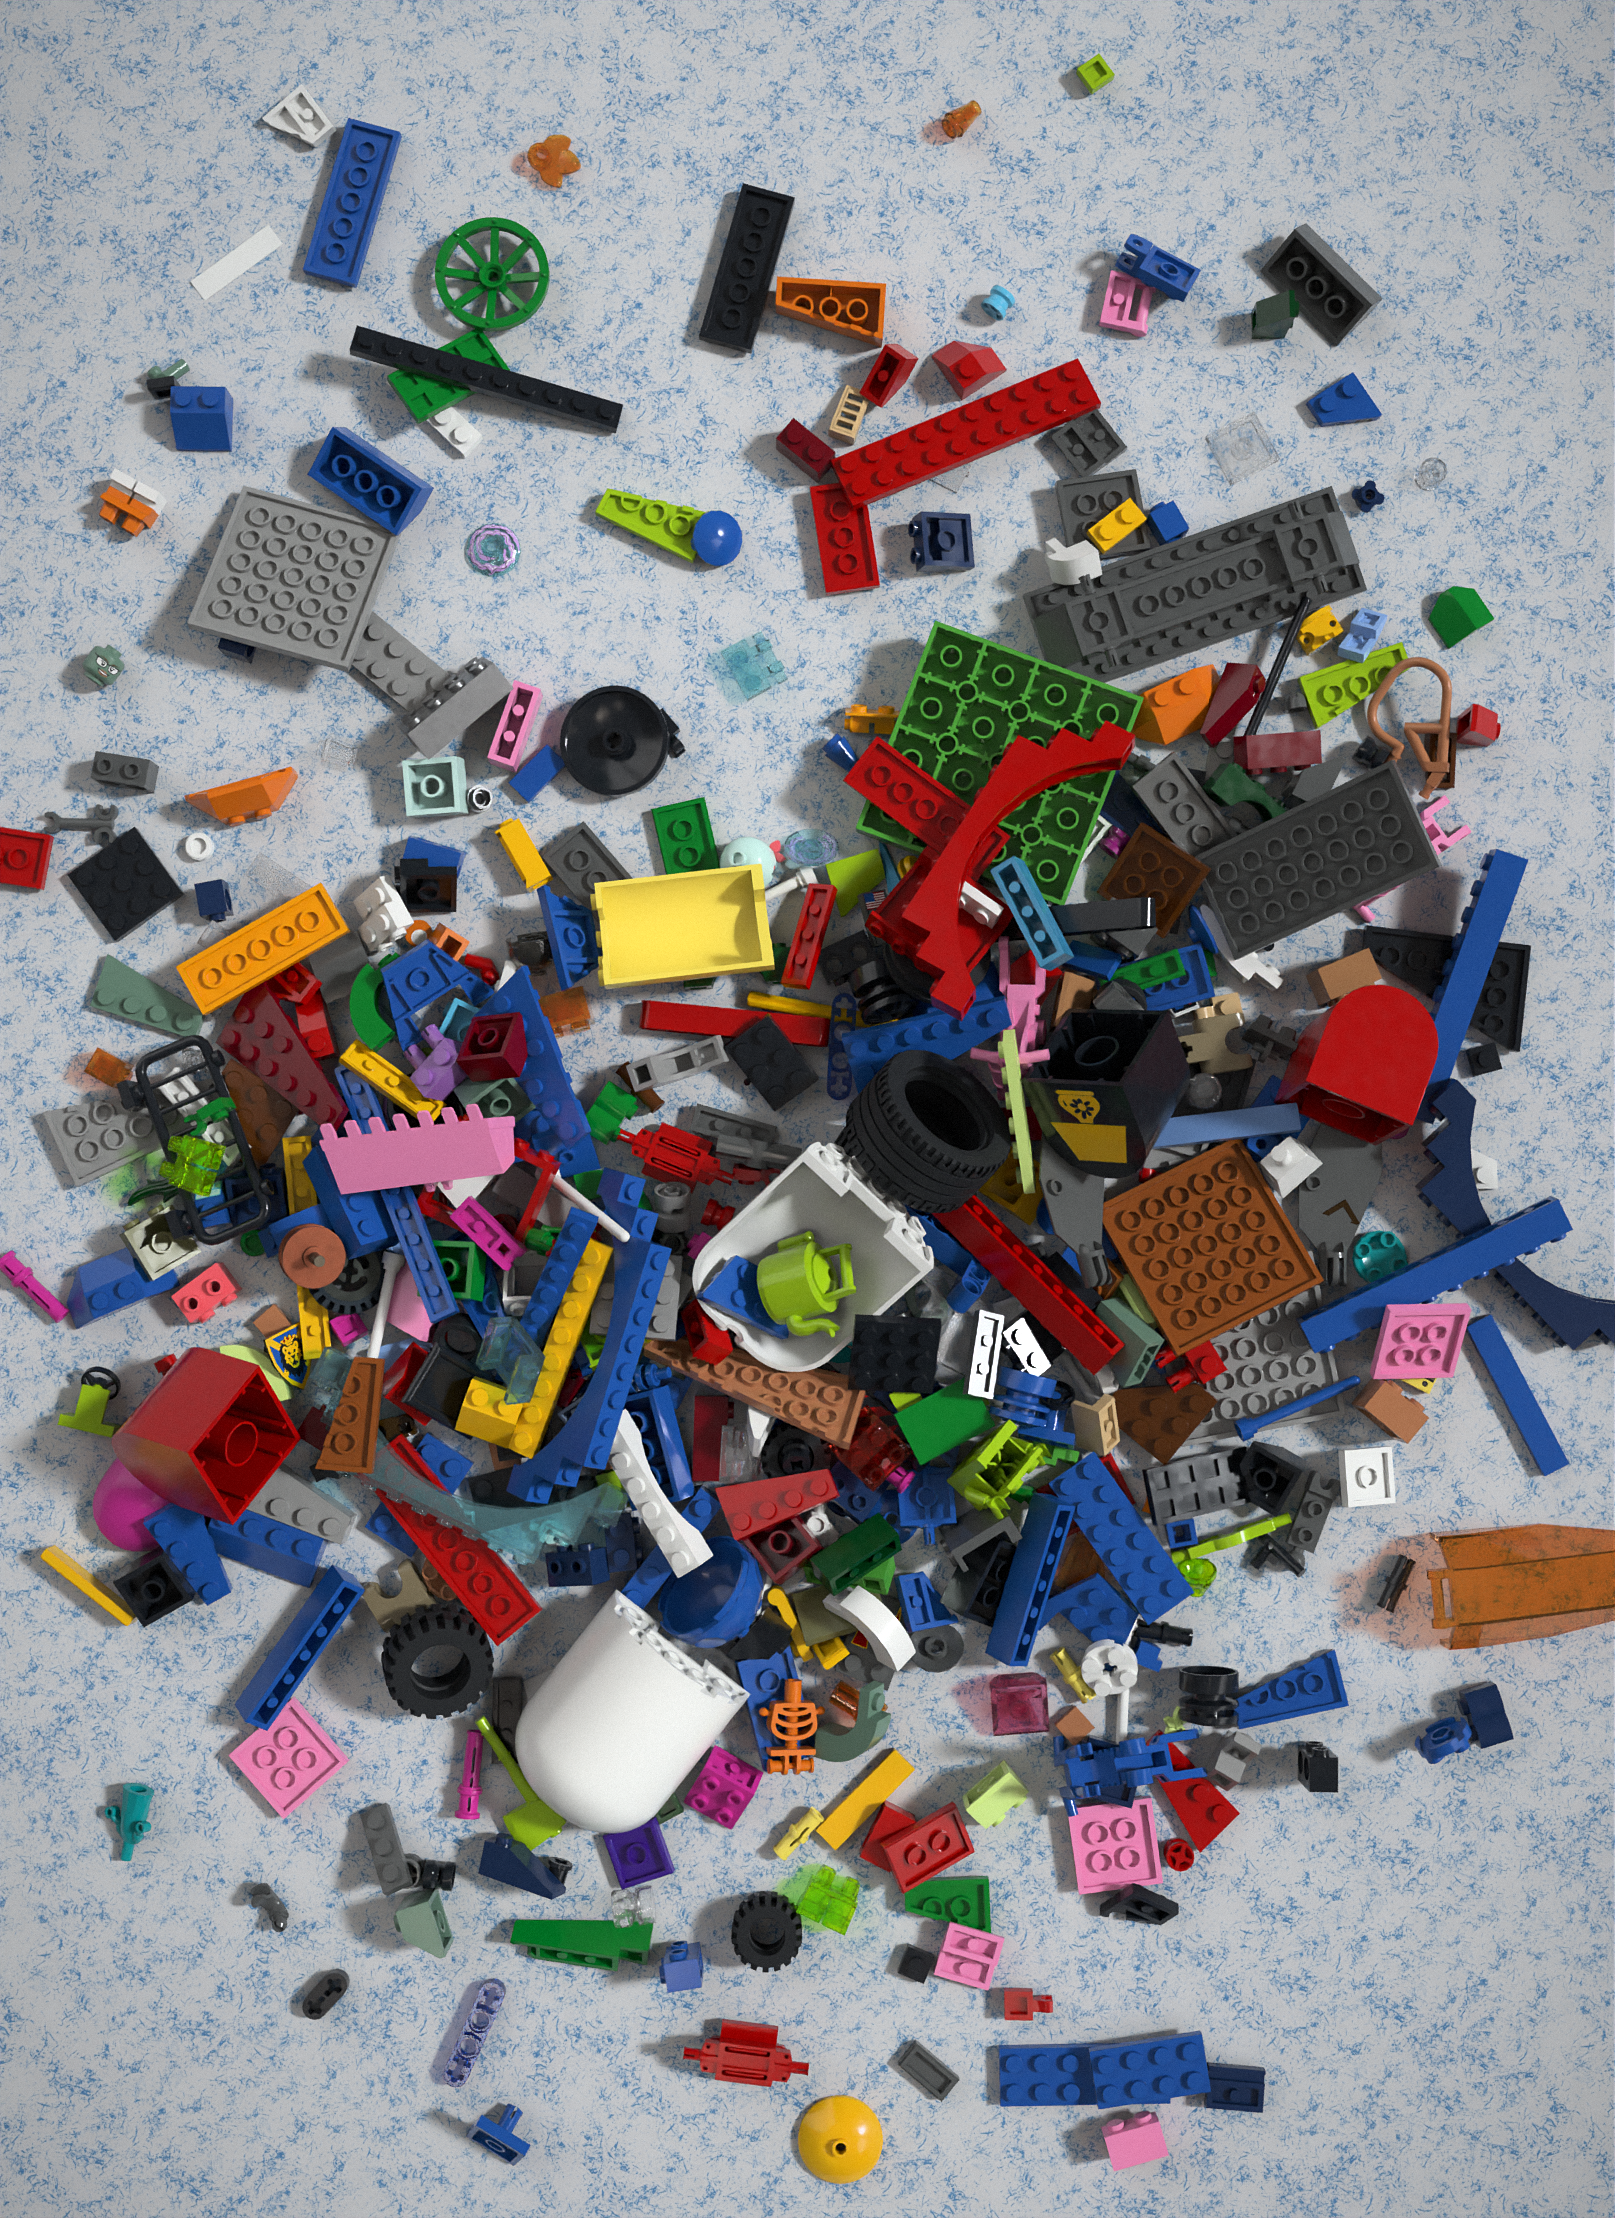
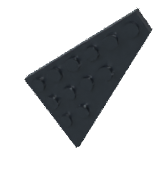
(1419, 962)

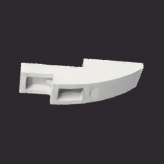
(1244, 967)

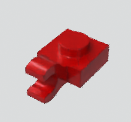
(748, 1175)
(1021, 2004)

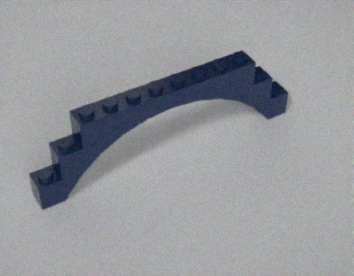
(1455, 1196)

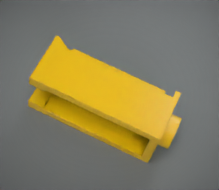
(523, 854)

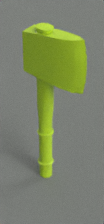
(533, 1820)

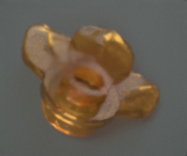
(557, 161)

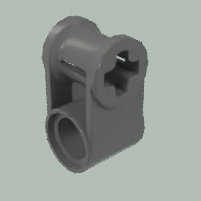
(1116, 998)

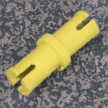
(1072, 1674)
(798, 1833)

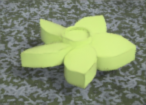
(1173, 1723)

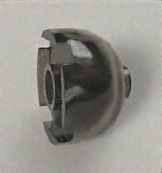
(531, 950)

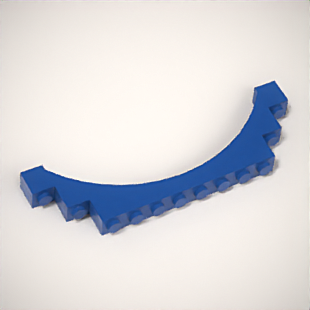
(638, 1278)

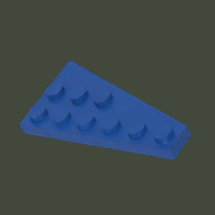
(543, 1071)

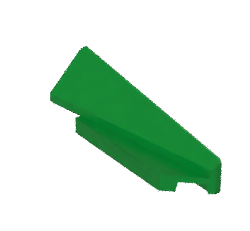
(584, 1942)

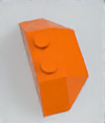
(1176, 706)
(246, 798)

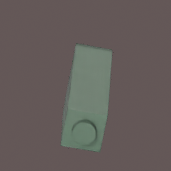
(1140, 1339)

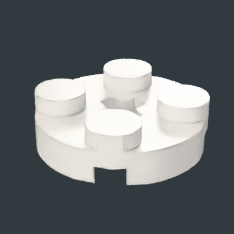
(1105, 1681)

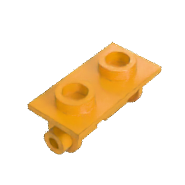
(861, 717)

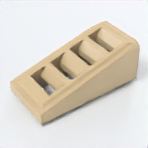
(841, 433)

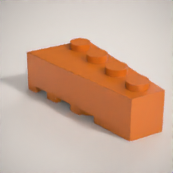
(835, 305)

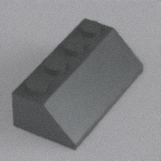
(1323, 283)

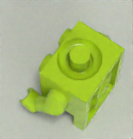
(996, 1468)

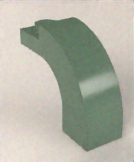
(845, 1743)

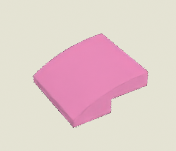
(968, 1955)

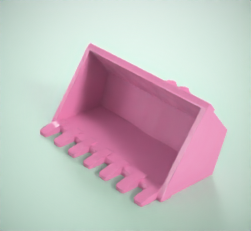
(419, 1153)

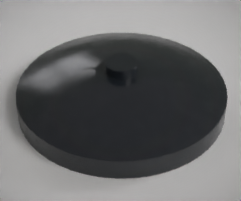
(614, 741)

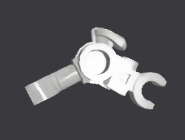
(821, 1527)

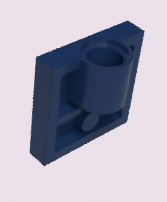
(855, 1497)

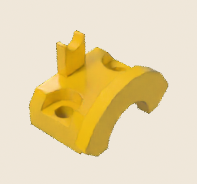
(1317, 629)

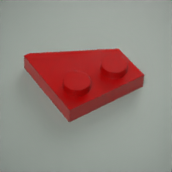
(294, 984)

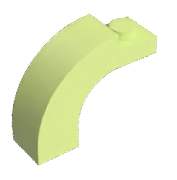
(257, 1356)

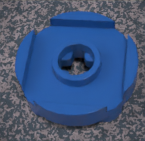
(1443, 1739)

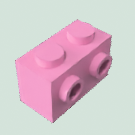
(1134, 2140)

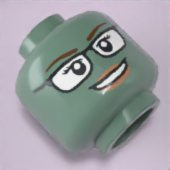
(103, 665)

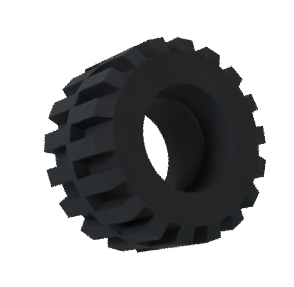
(784, 1433)
(766, 1954)

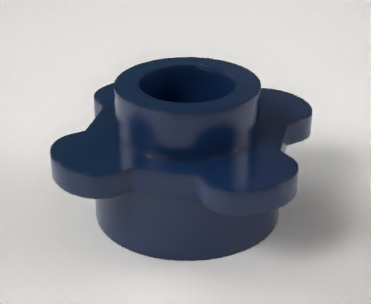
(1362, 502)

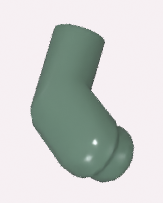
(176, 370)

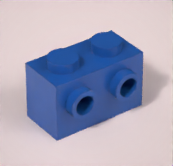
(682, 1967)

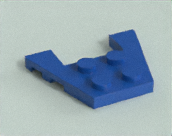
(421, 978)
(1094, 1610)

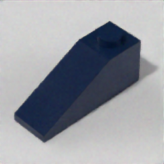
(517, 1866)

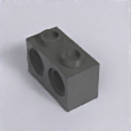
(124, 772)

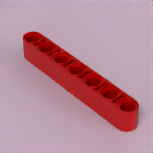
(729, 1022)

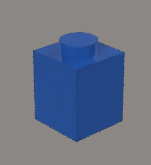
(1167, 523)

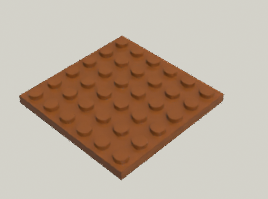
(1208, 1246)

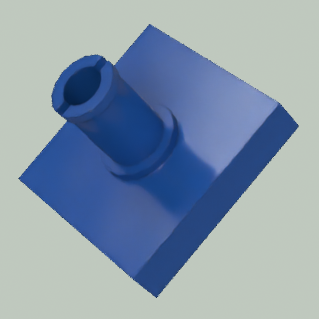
(499, 2137)

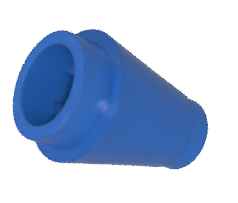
(841, 752)

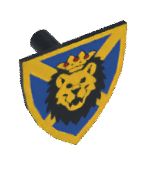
(287, 1355)

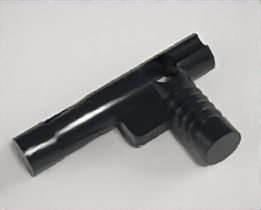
(1275, 1555)

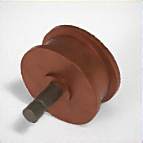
(311, 1255)

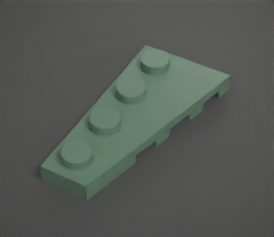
(140, 999)

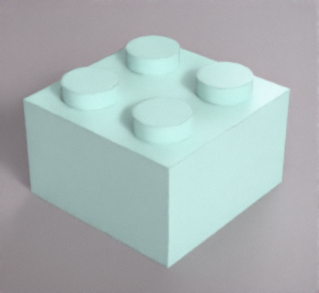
(435, 787)

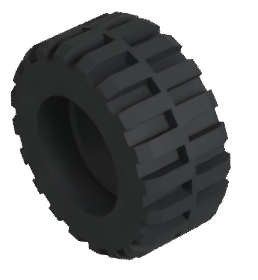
(446, 1692)

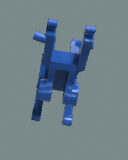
(1128, 1764)

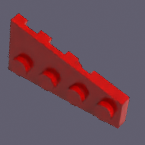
(768, 1502)
(1197, 1802)

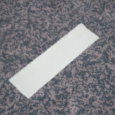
(236, 262)

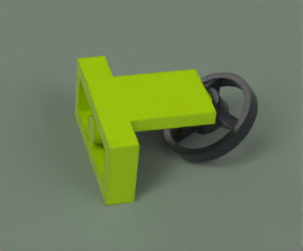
(93, 1404)

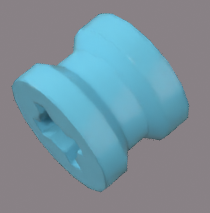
(998, 302)

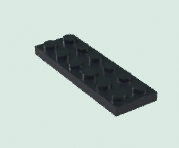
(747, 268)

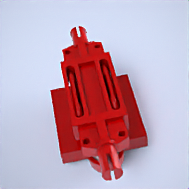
(676, 1156)
(746, 2055)

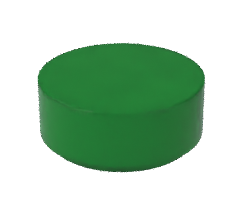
(251, 1243)

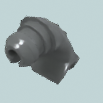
(265, 1897)

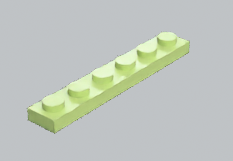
(1015, 1100)

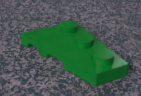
(954, 1900)

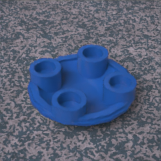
(717, 538)

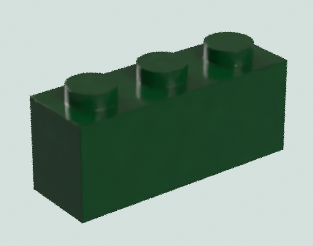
(855, 1554)

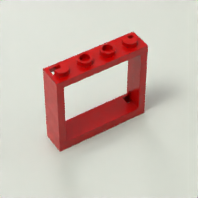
(521, 1150)

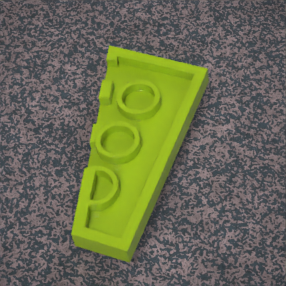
(654, 521)
(1347, 683)

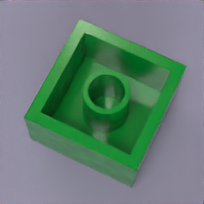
(464, 1268)

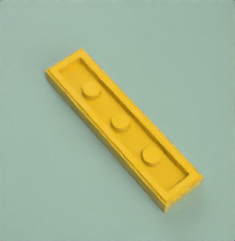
(388, 1080)
(89, 1584)
(865, 1799)

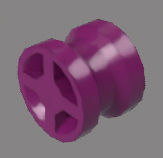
(1114, 842)

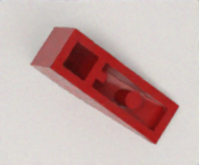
(317, 1028)

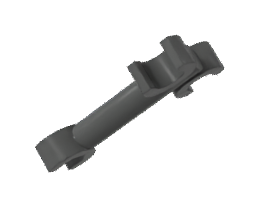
(103, 825)

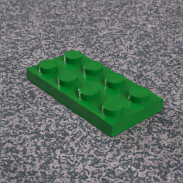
(429, 397)

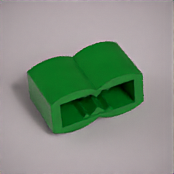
(610, 1112)

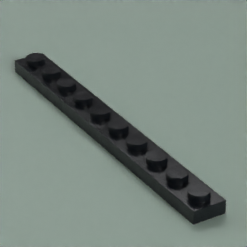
(485, 379)

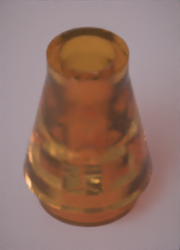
(960, 119)

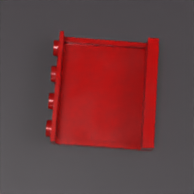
(973, 936)

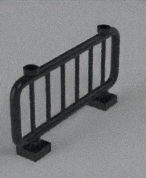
(140, 1096)

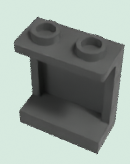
(974, 1530)

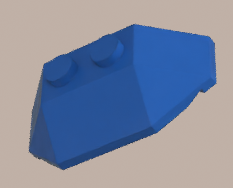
(113, 1286)

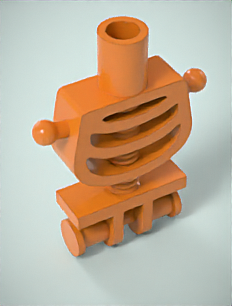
(794, 1708)

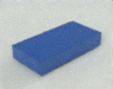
(537, 773)
(1093, 960)

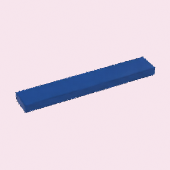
(1516, 1395)

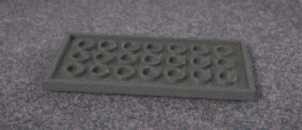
(1317, 860)

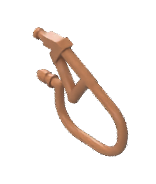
(1412, 729)

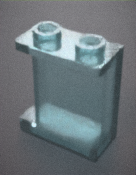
(513, 1356)

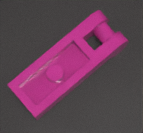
(487, 1233)

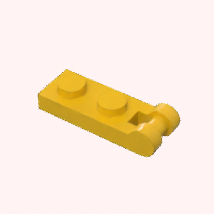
(778, 1597)

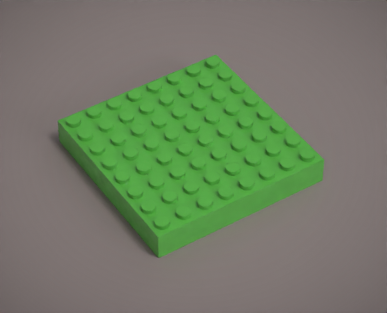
(961, 716)

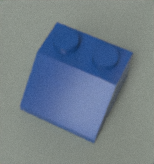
(202, 418)

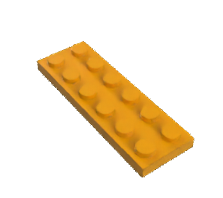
(262, 949)

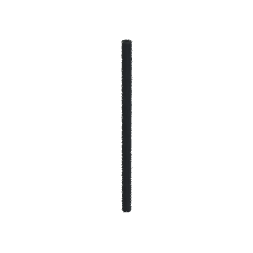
(1278, 666)

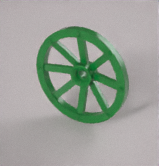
(492, 270)

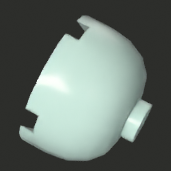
(749, 852)

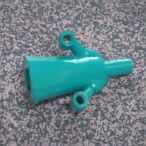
(133, 1817)

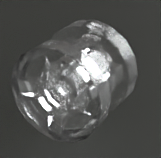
(1436, 471)

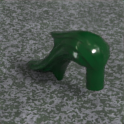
(154, 1188)

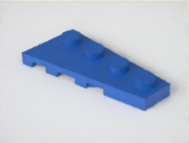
(492, 1299)

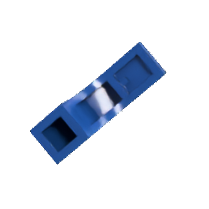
(273, 1235)

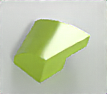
(855, 876)

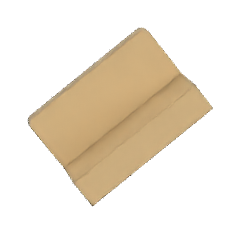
(1096, 1425)

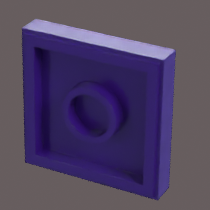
(639, 1854)

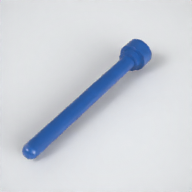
(1248, 1427)

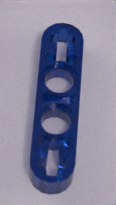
(837, 1046)
(474, 2032)

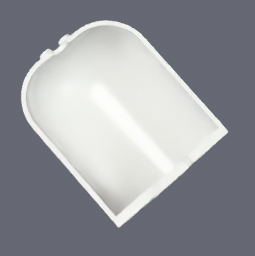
(839, 1205)
(621, 1721)

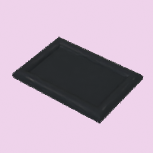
(442, 1386)

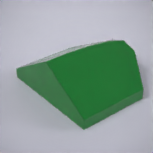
(1458, 615)

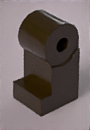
(394, 1426)

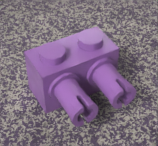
(438, 1072)

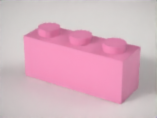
(515, 726)

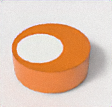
(418, 932)

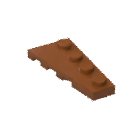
(354, 1430)

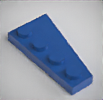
(191, 1549)
(1300, 1692)

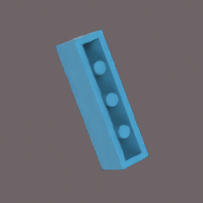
(1032, 913)

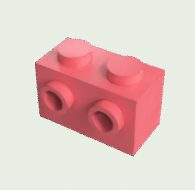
(206, 1293)

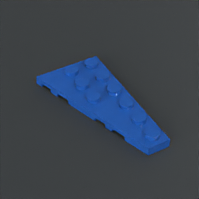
(934, 1032)

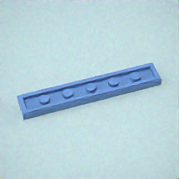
(1230, 1125)

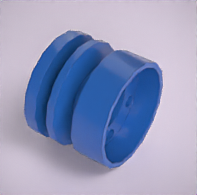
(1022, 1397)

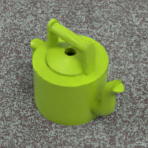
(804, 1284)

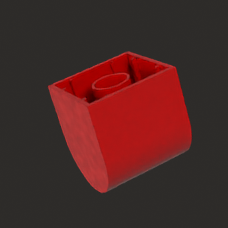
(1364, 1064)
(207, 1435)

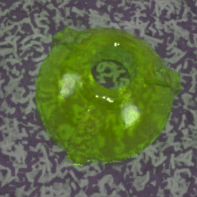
(1199, 1574)

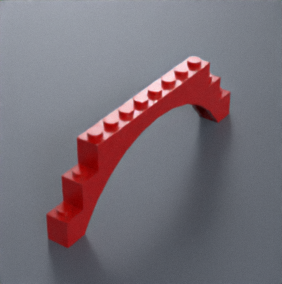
(1018, 777)

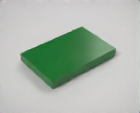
(685, 837)
(943, 1421)

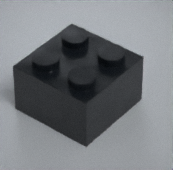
(153, 1586)

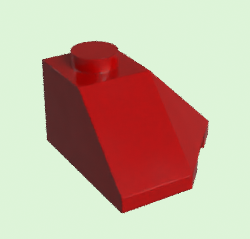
(968, 366)

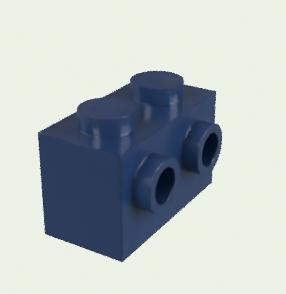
(622, 1544)
(577, 1566)

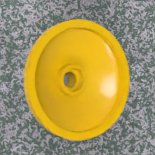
(834, 2122)

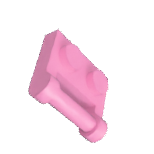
(1119, 301)

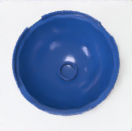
(715, 1598)

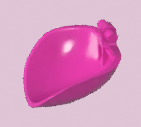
(122, 1505)

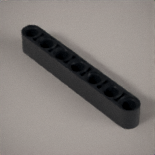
(1097, 917)

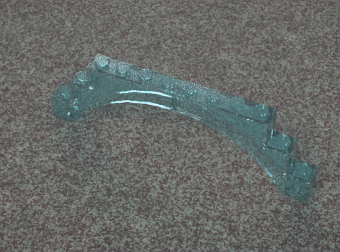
(514, 1529)

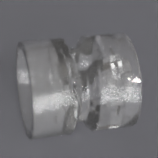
(644, 1906)

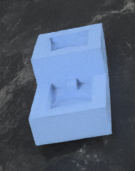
(1362, 636)

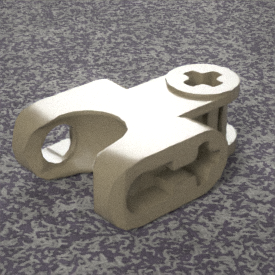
(1209, 1047)
(389, 1608)

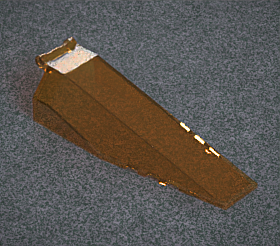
(1522, 1582)

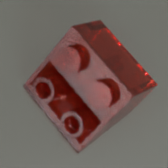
(873, 1450)

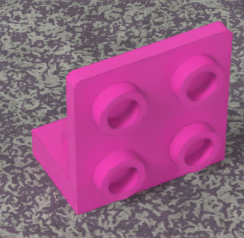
(723, 1787)

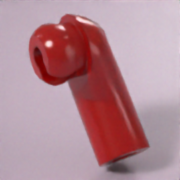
(485, 966)

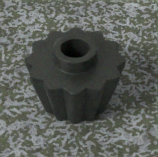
(679, 1239)

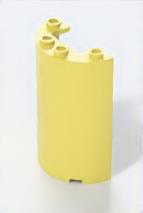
(682, 927)

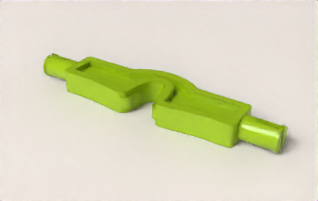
(1238, 1536)

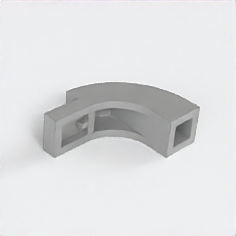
(677, 1065)

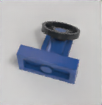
(1053, 1432)

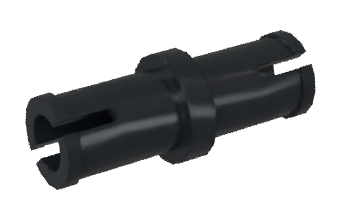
(1396, 1583)
(1164, 1633)

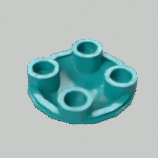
(1378, 1255)

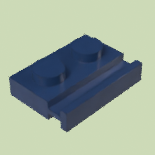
(1235, 2087)

